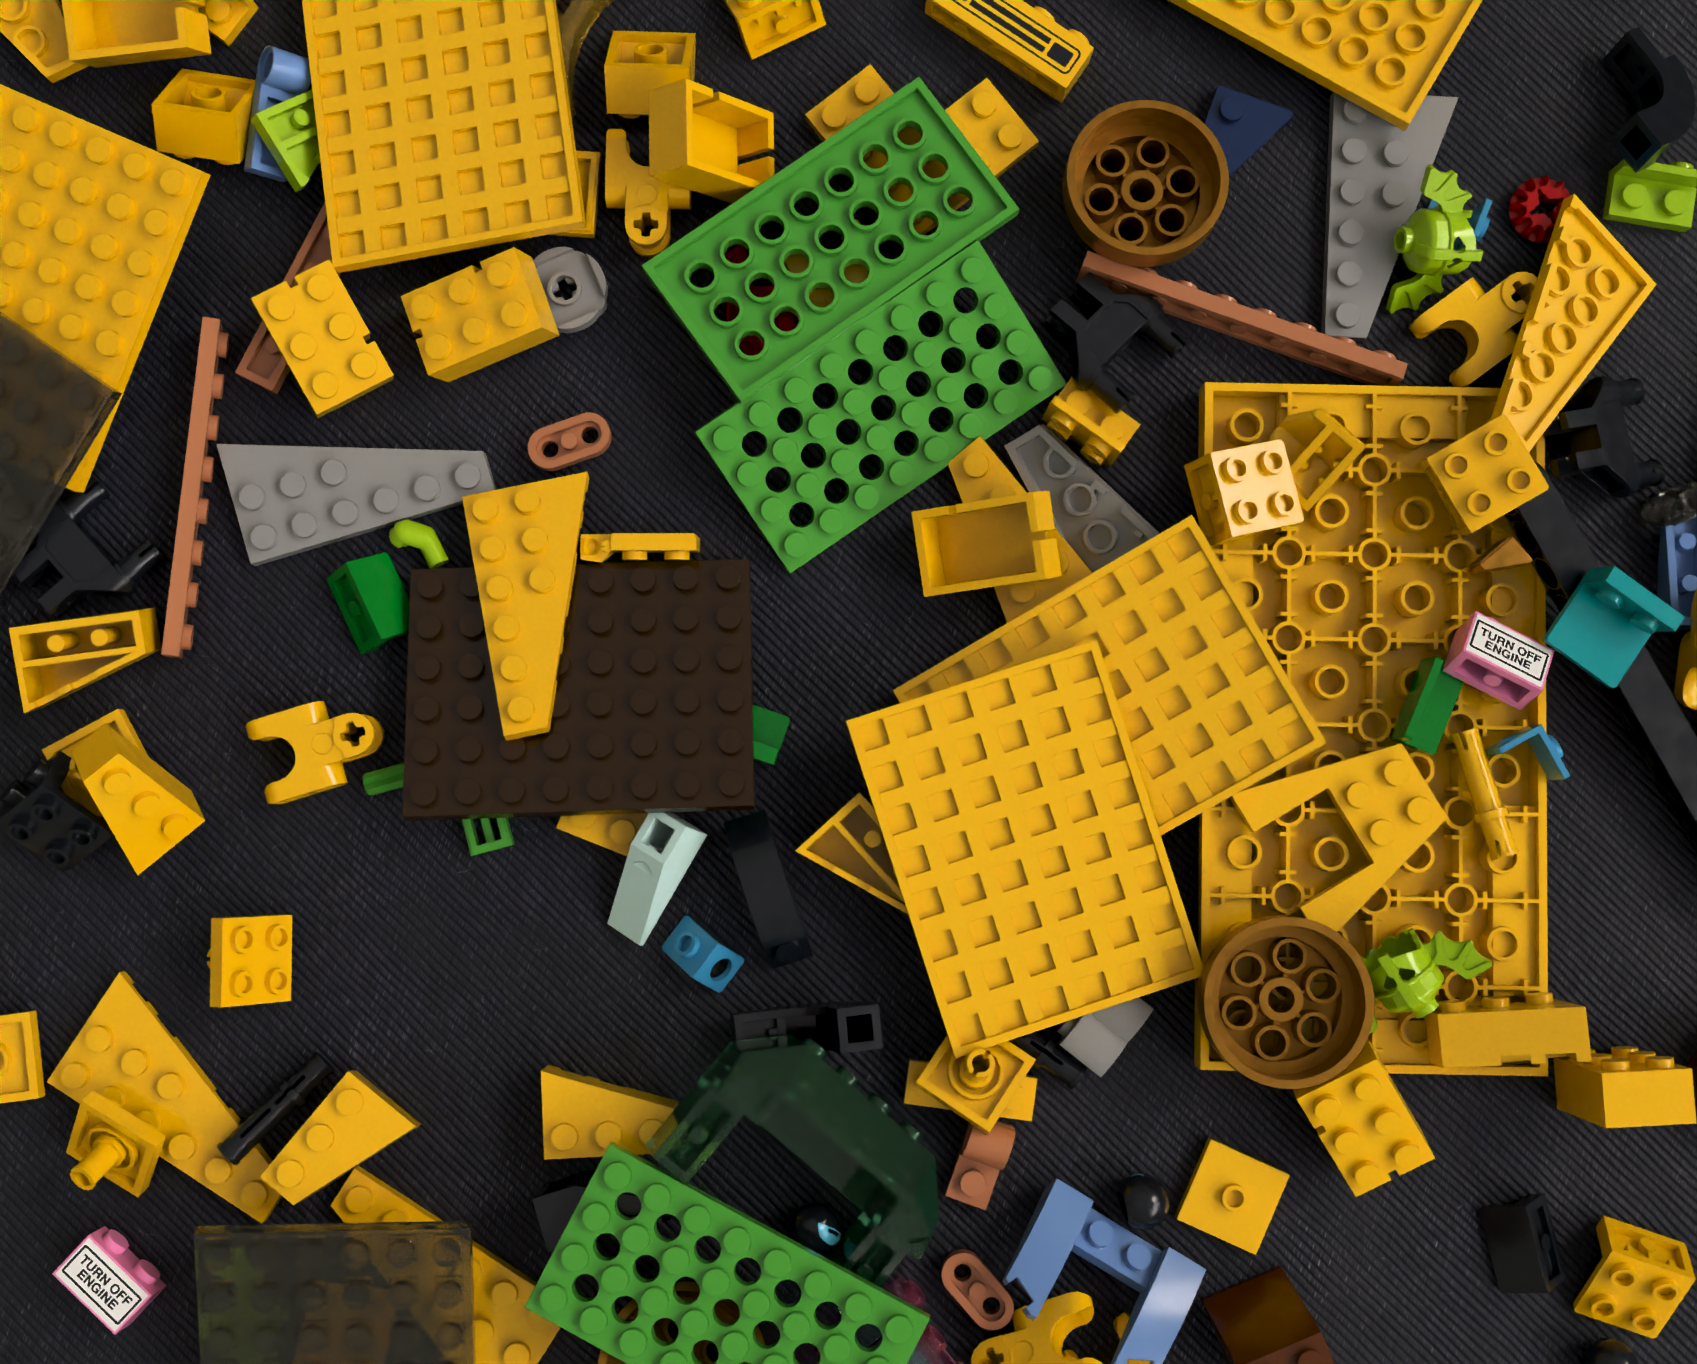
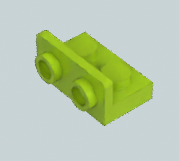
(1652, 197)

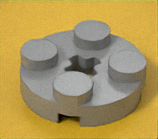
(578, 269)

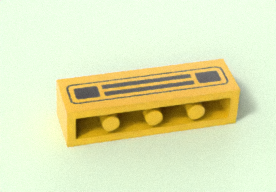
(1020, 39)

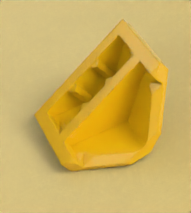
(1317, 452)

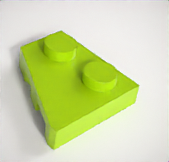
(291, 137)

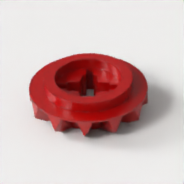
(1525, 200)

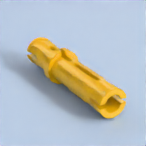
(1484, 793)

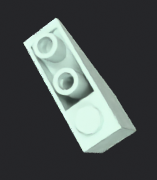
(653, 872)

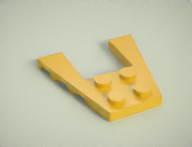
(1381, 804)

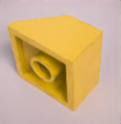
(642, 63)
(204, 116)

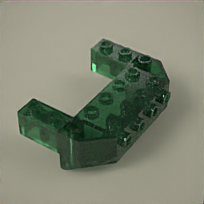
(829, 1128)

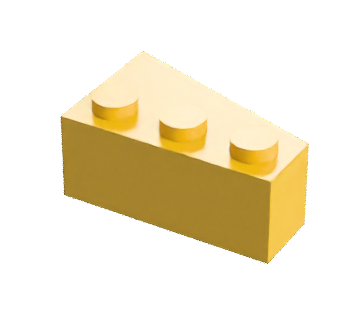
(76, 652)
(136, 797)
(856, 851)
(1507, 1031)
(589, 1114)
(339, 1135)

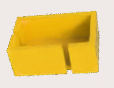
(134, 31)
(703, 135)
(480, 315)
(323, 338)
(989, 546)
(1626, 1089)
(1365, 1123)

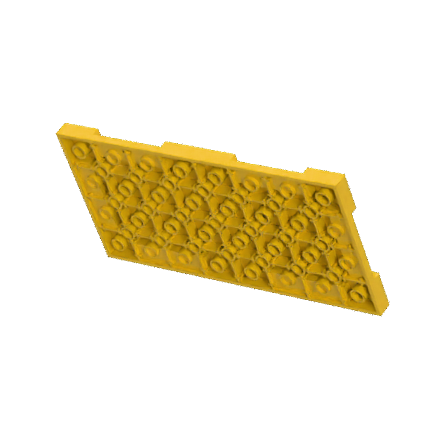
(1350, 615)

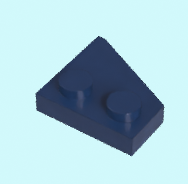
(1243, 124)

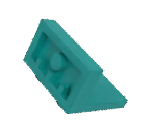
(1609, 623)

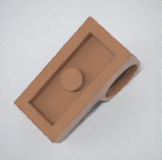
(979, 1164)

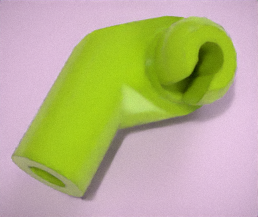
(420, 536)

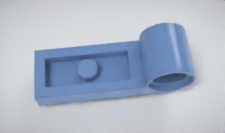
(278, 78)

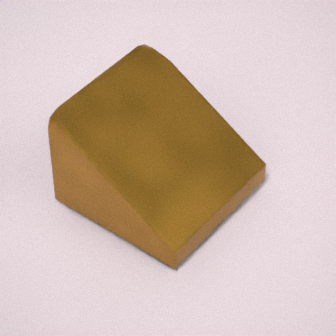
(1500, 556)

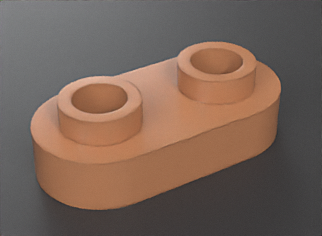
(569, 438)
(976, 1288)

